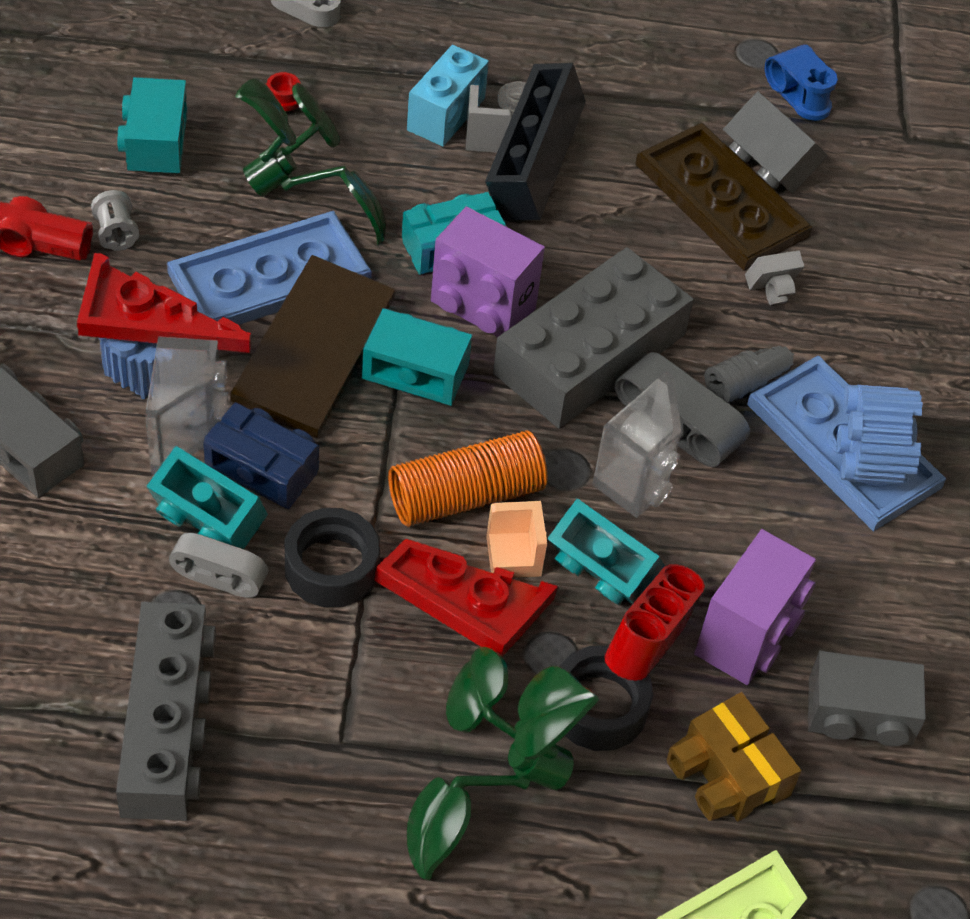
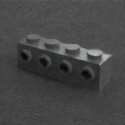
(163, 712)

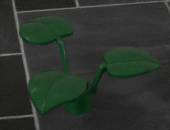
(276, 164)
(546, 712)

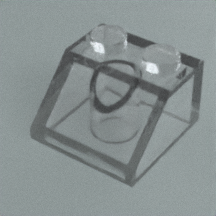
(184, 396)
(641, 449)

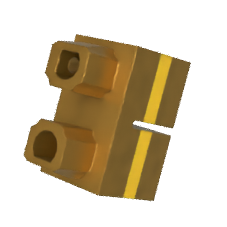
(736, 759)

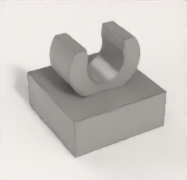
(775, 275)

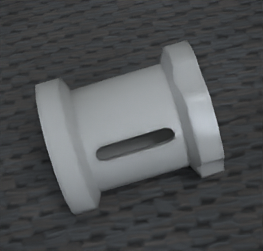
(120, 218)

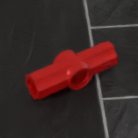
(29, 227)

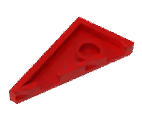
(141, 311)

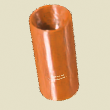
(456, 482)

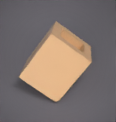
(517, 538)

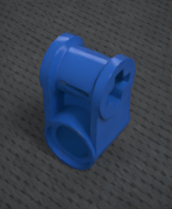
(802, 81)

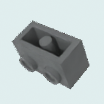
(774, 142)
(866, 698)

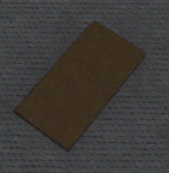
(723, 195)
(312, 346)

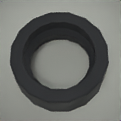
(331, 525)
(608, 733)

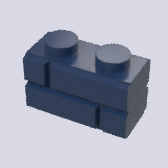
(262, 454)

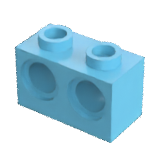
(442, 96)

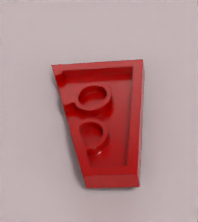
(474, 602)

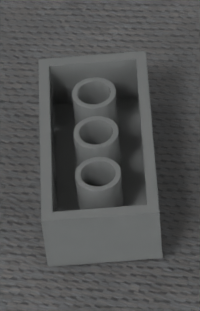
(590, 336)

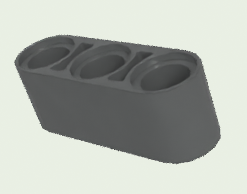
(708, 423)

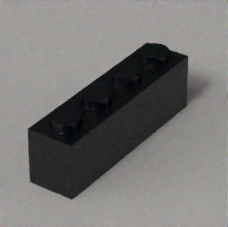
(536, 141)

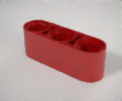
(654, 622)

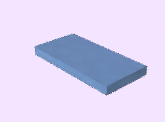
(258, 272)
(806, 414)

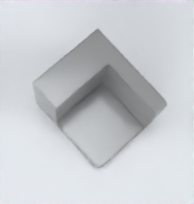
(485, 125)

